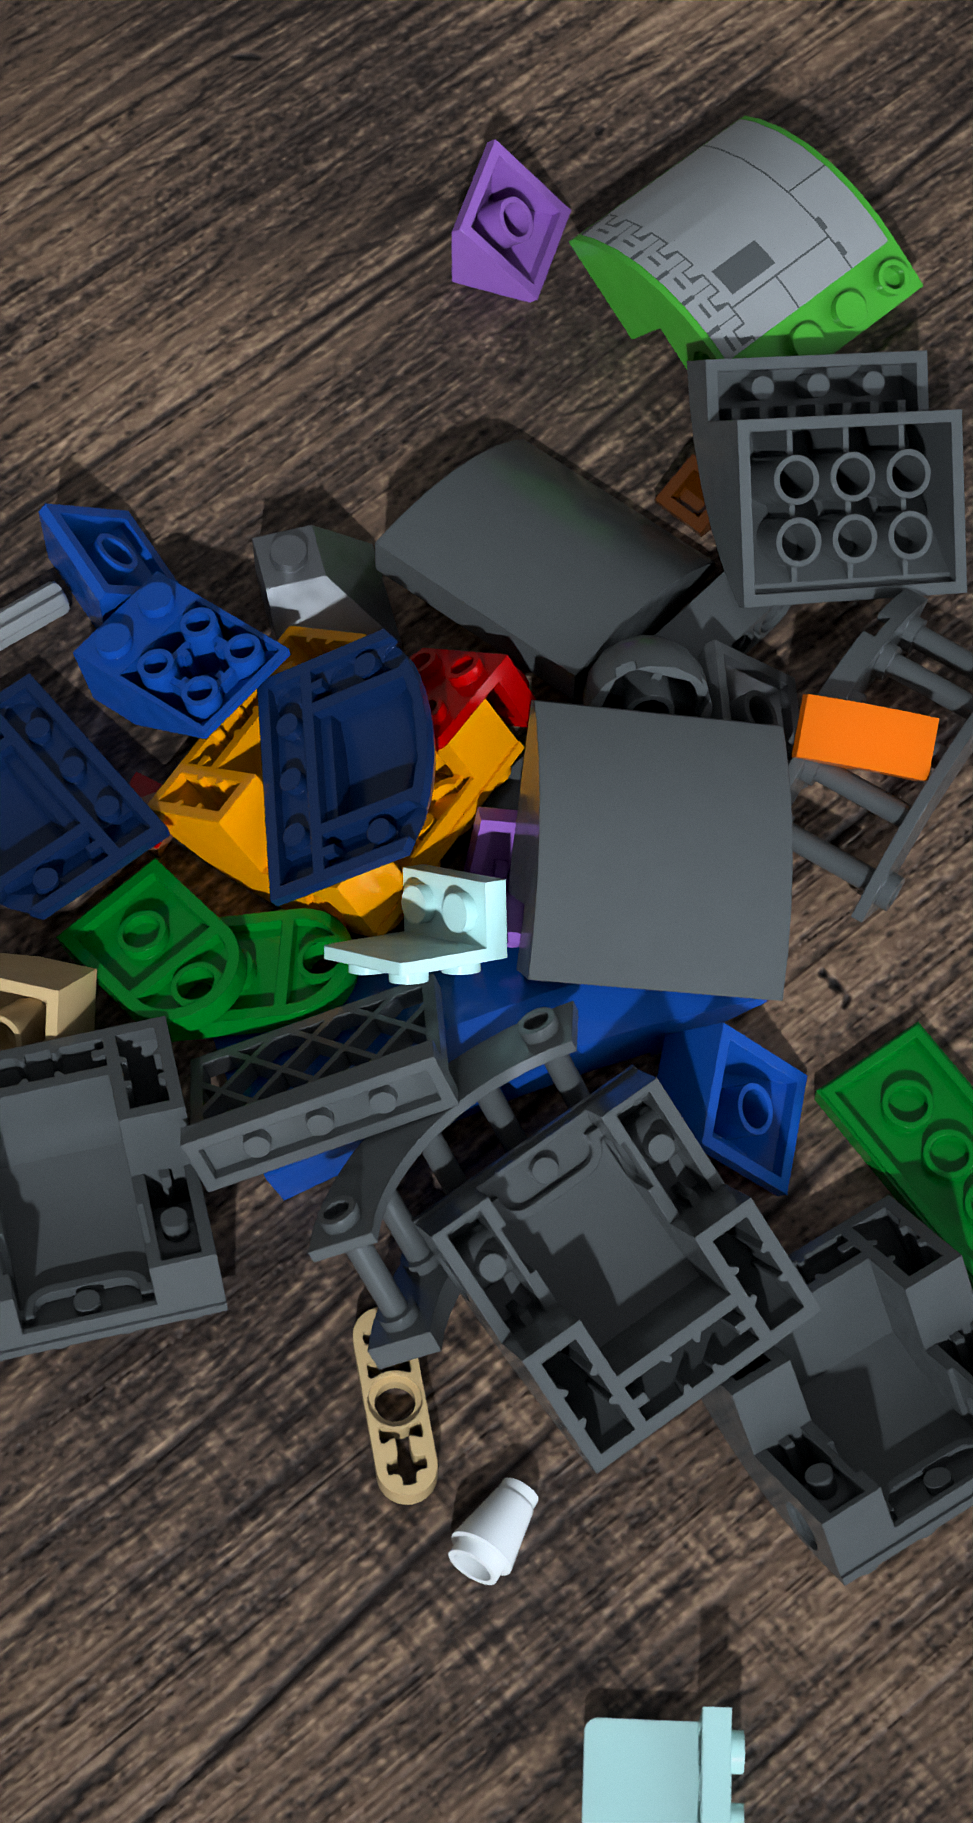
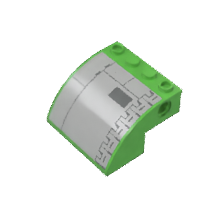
(748, 252)

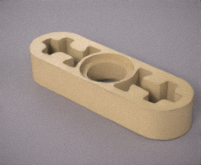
(386, 1455)

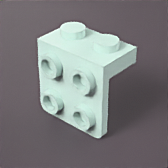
(662, 1770)

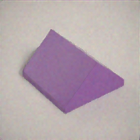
(506, 228)

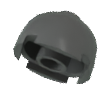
(650, 677)

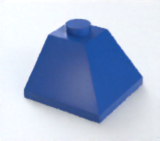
(736, 1100)

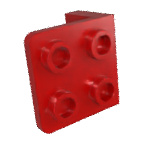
(461, 681)

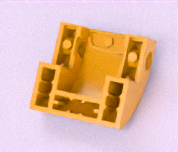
(219, 811)

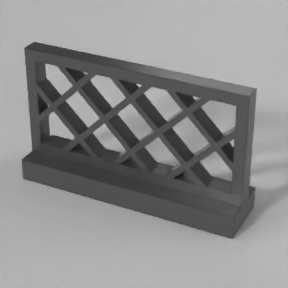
(325, 1108)

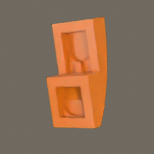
(865, 737)

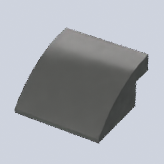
(829, 477)
(539, 562)
(654, 852)

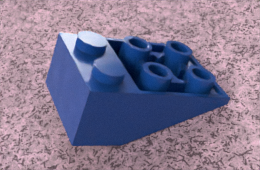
(175, 660)

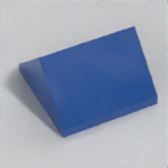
(99, 555)

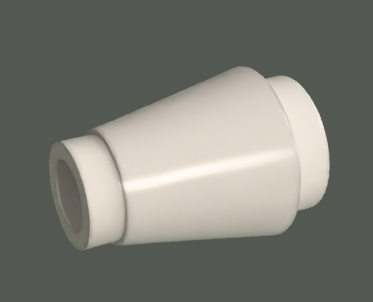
(492, 1535)

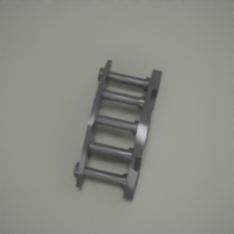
(863, 662)
(420, 1294)

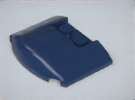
(344, 765)
(61, 807)

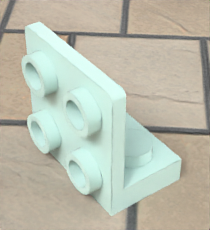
(449, 926)

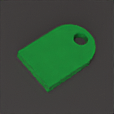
(154, 946)
(278, 983)

